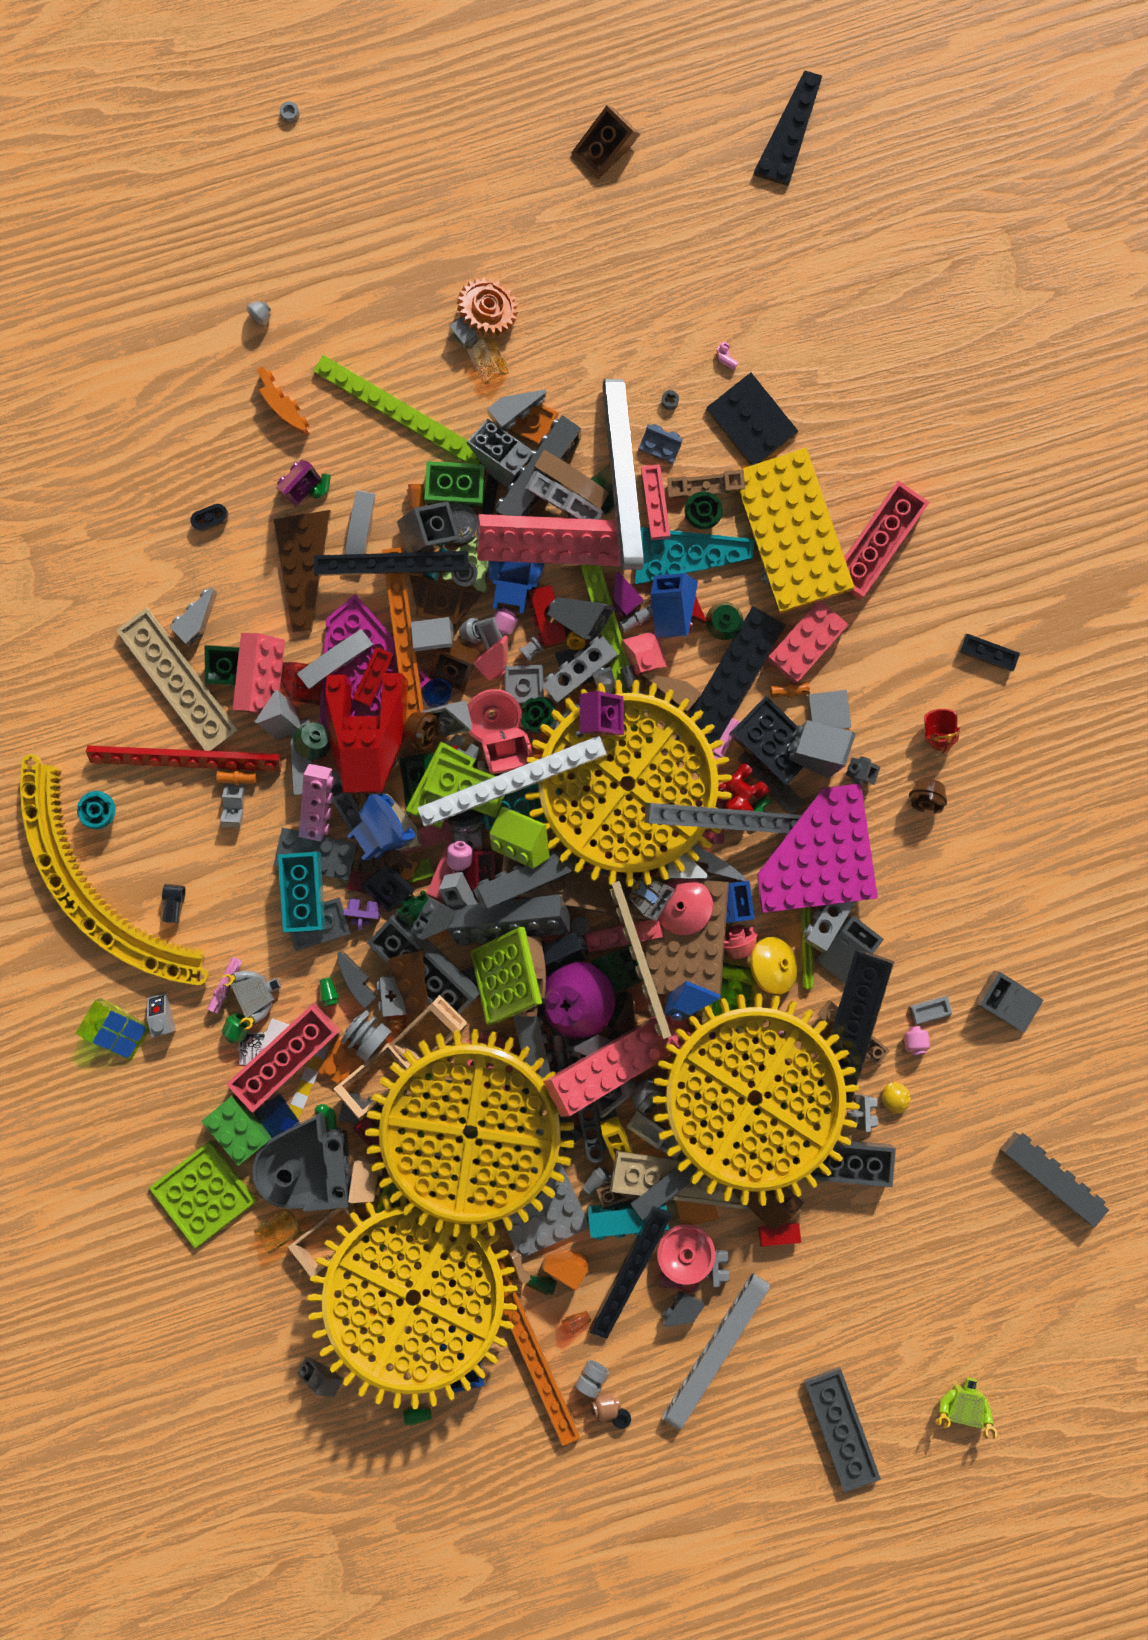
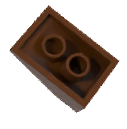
(605, 142)

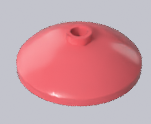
(505, 716)
(696, 909)
(674, 1247)

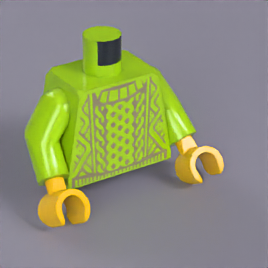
(966, 1407)

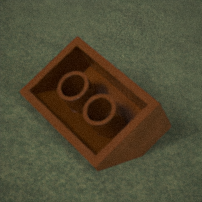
(773, 1213)

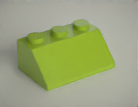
(520, 838)

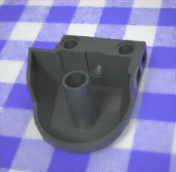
(316, 1163)

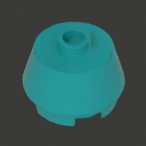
(96, 810)

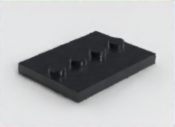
(752, 419)
(767, 737)

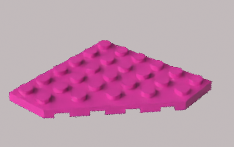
(339, 626)
(822, 856)

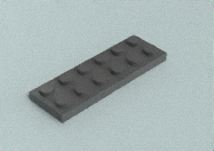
(842, 1429)

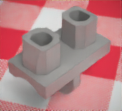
(458, 740)
(862, 1116)
(720, 1275)

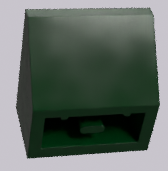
(619, 968)

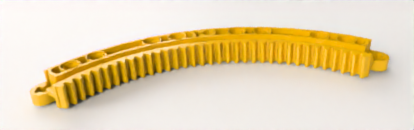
(47, 840)

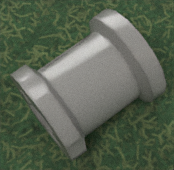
(531, 649)

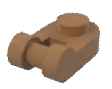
(515, 1260)

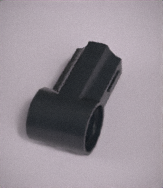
(173, 898)

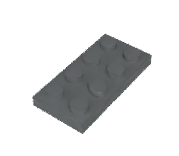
(336, 854)

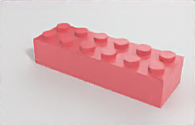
(883, 536)
(283, 1057)

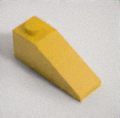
(615, 1136)

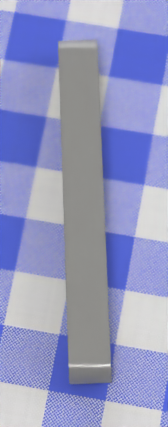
(715, 1351)

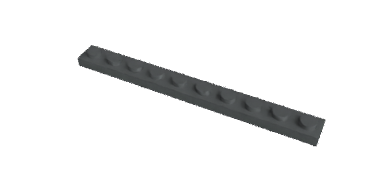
(719, 818)

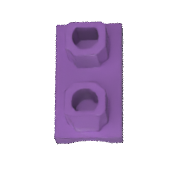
(371, 912)

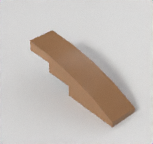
(571, 479)

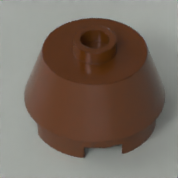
(421, 729)
(928, 795)

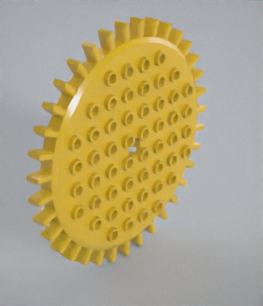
(703, 789)
(829, 1095)
(417, 1187)
(449, 1367)

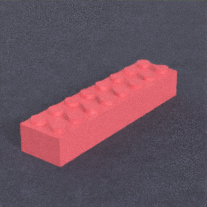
(547, 540)
(612, 1065)

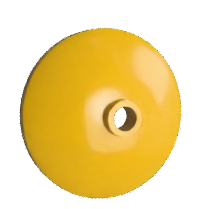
(773, 965)

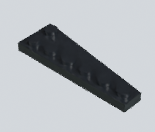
(785, 143)

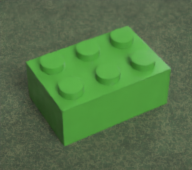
(455, 483)
(236, 1129)

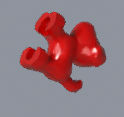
(741, 791)

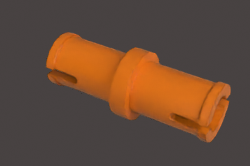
(789, 690)
(236, 777)

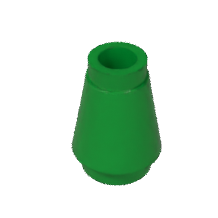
(328, 993)
(416, 1416)

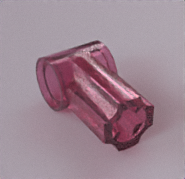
(667, 1283)

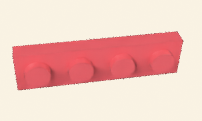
(655, 502)
(615, 936)

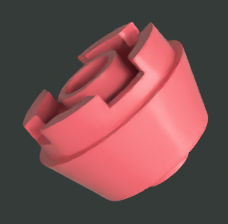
(740, 941)

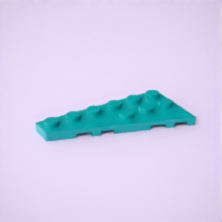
(689, 553)

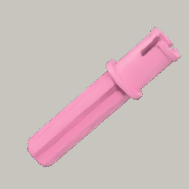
(726, 738)
(221, 991)

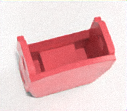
(506, 750)

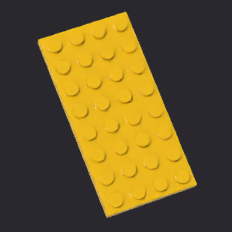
(794, 531)

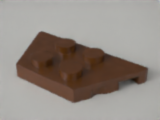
(442, 599)

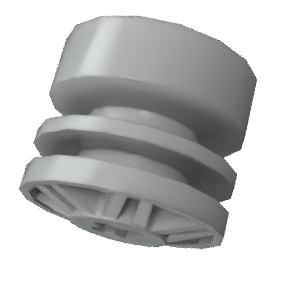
(365, 1035)

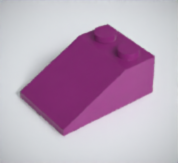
(298, 482)

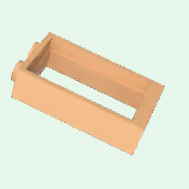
(444, 1013)
(341, 1091)
(300, 1251)

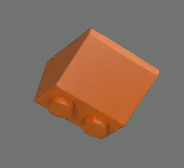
(567, 1267)

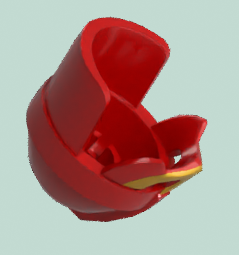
(941, 729)

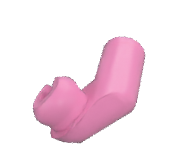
(724, 356)

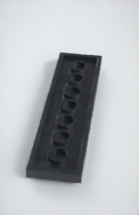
(736, 672)
(859, 1011)

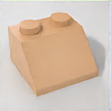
(364, 1182)

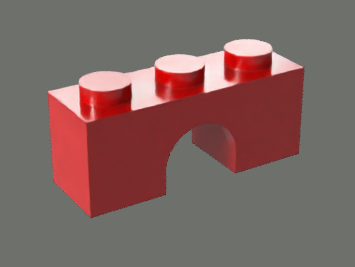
(551, 633)

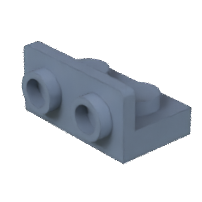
(660, 443)

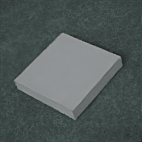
(524, 682)
(830, 708)

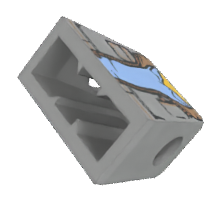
(650, 898)

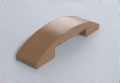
(716, 484)

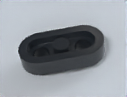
(209, 515)

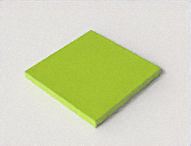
(506, 976)
(202, 1194)

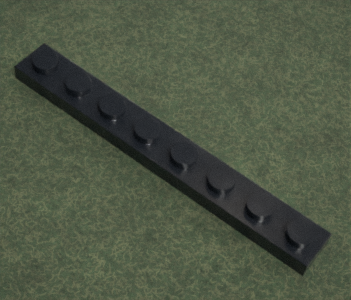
(391, 563)
(630, 1272)

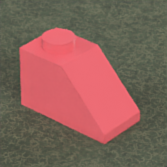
(494, 659)

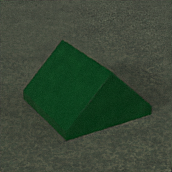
(221, 664)

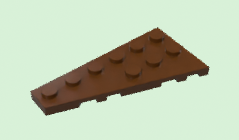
(298, 542)

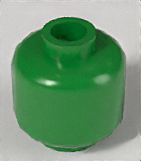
(233, 1030)

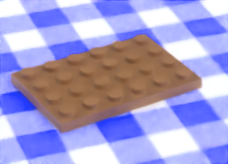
(694, 956)

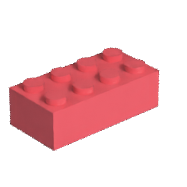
(807, 642)
(257, 671)

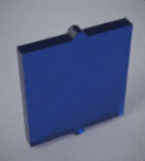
(276, 1116)

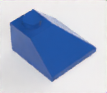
(688, 1000)

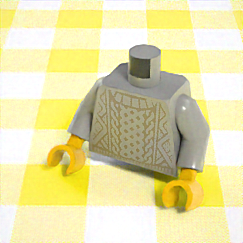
(253, 994)

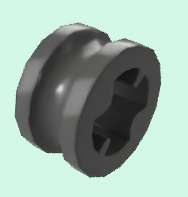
(668, 405)

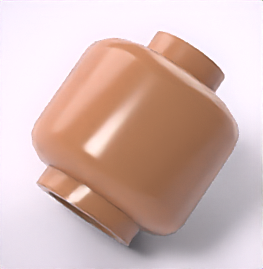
(605, 1407)

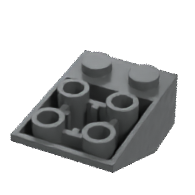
(499, 452)
(850, 937)
(1009, 1001)

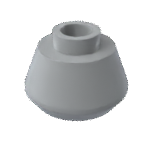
(259, 312)
(471, 576)
(469, 631)

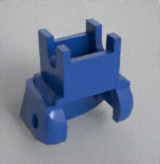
(514, 581)
(380, 828)

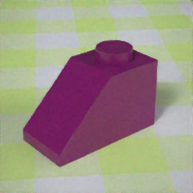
(625, 596)

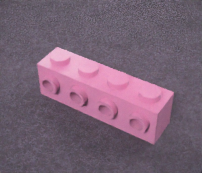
(315, 802)

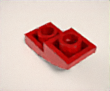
(780, 1236)

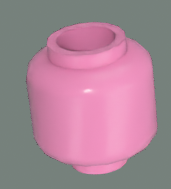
(506, 620)
(459, 856)
(916, 1041)

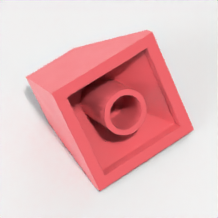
(644, 653)

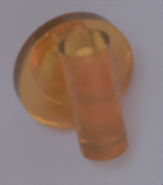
(396, 1023)

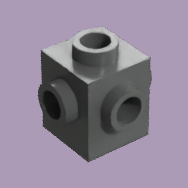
(862, 771)

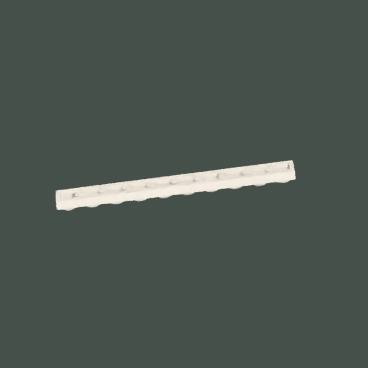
(512, 781)

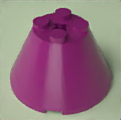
(577, 1000)

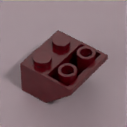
(481, 868)

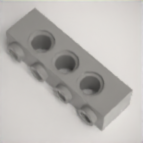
(560, 692)
(820, 940)

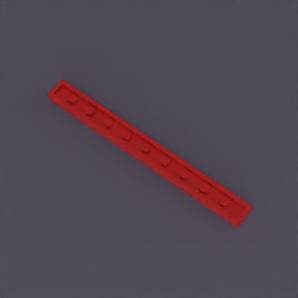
(184, 758)

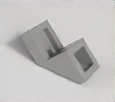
(233, 805)

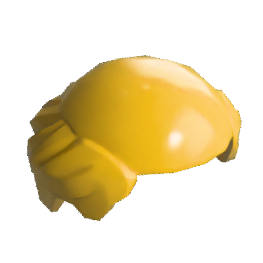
(895, 1097)

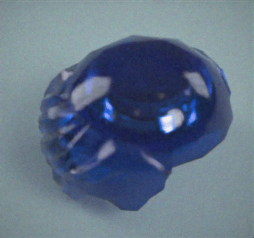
(437, 693)

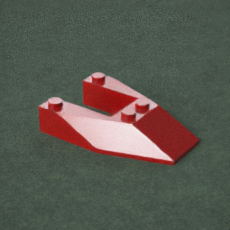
(365, 744)

